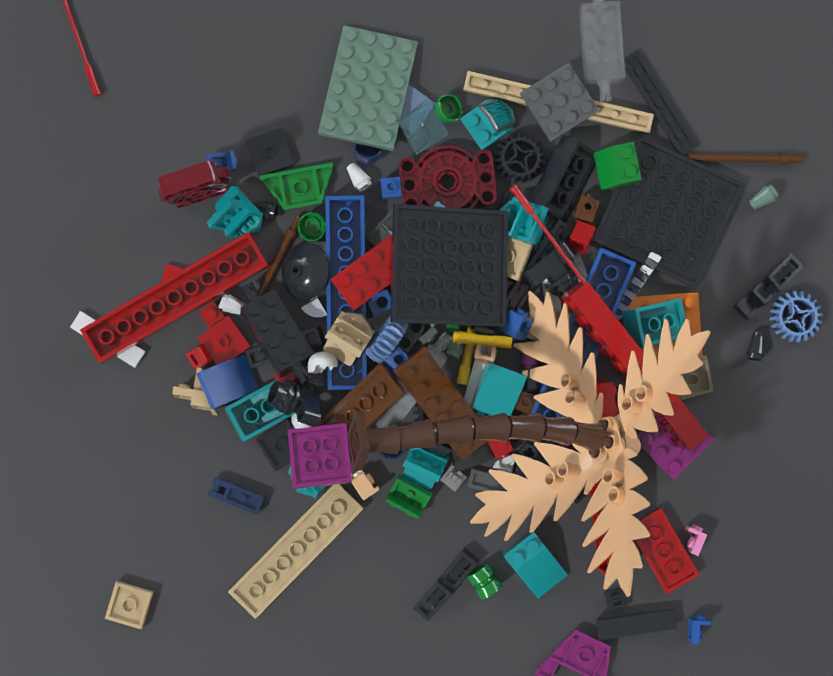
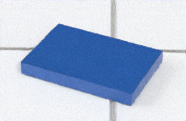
(227, 381)

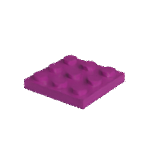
(319, 456)
(668, 457)

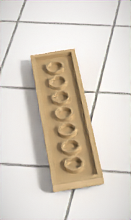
(295, 550)

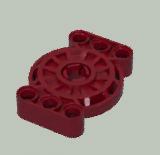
(452, 164)
(194, 184)

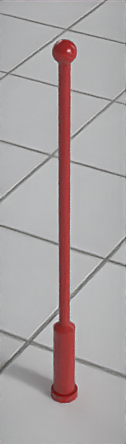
(88, 68)
(530, 210)

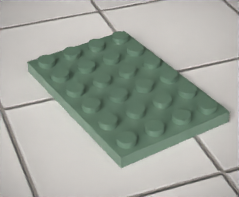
(368, 88)

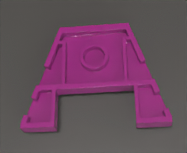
(579, 653)

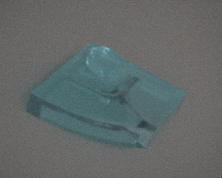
(422, 127)

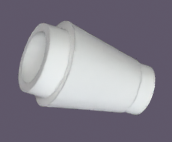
(359, 178)
(230, 304)

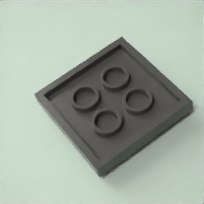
(559, 102)

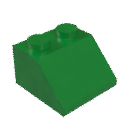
(617, 166)

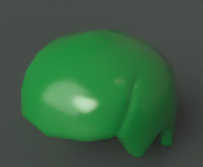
(448, 108)
(312, 226)

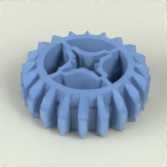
(792, 310)
(385, 340)

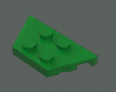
(299, 186)

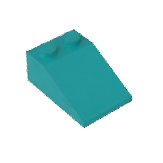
(650, 320)
(253, 414)
(534, 564)

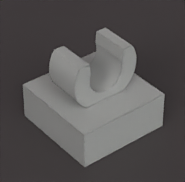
(452, 478)

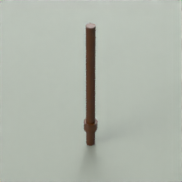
(782, 158)
(290, 234)

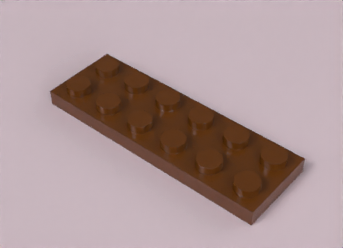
(435, 394)
(372, 395)

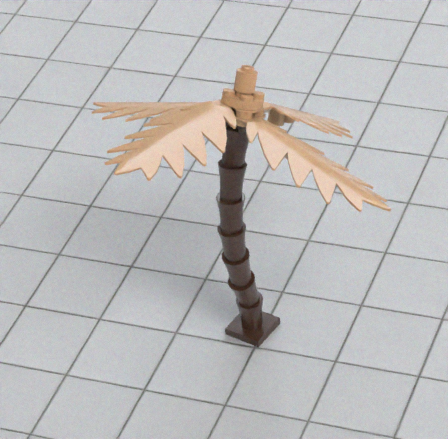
(602, 442)

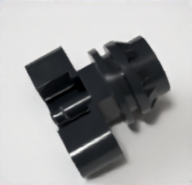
(552, 267)
(296, 398)

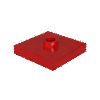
(224, 341)

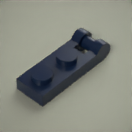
(237, 496)

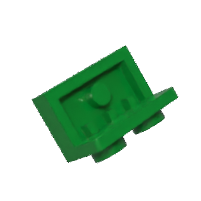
(408, 497)

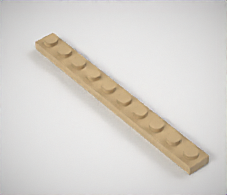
(511, 90)

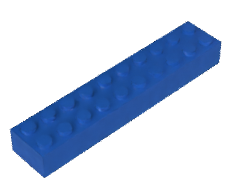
(344, 246)
(609, 279)

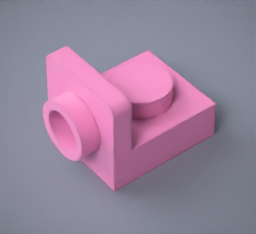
(696, 542)

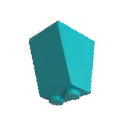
(497, 391)

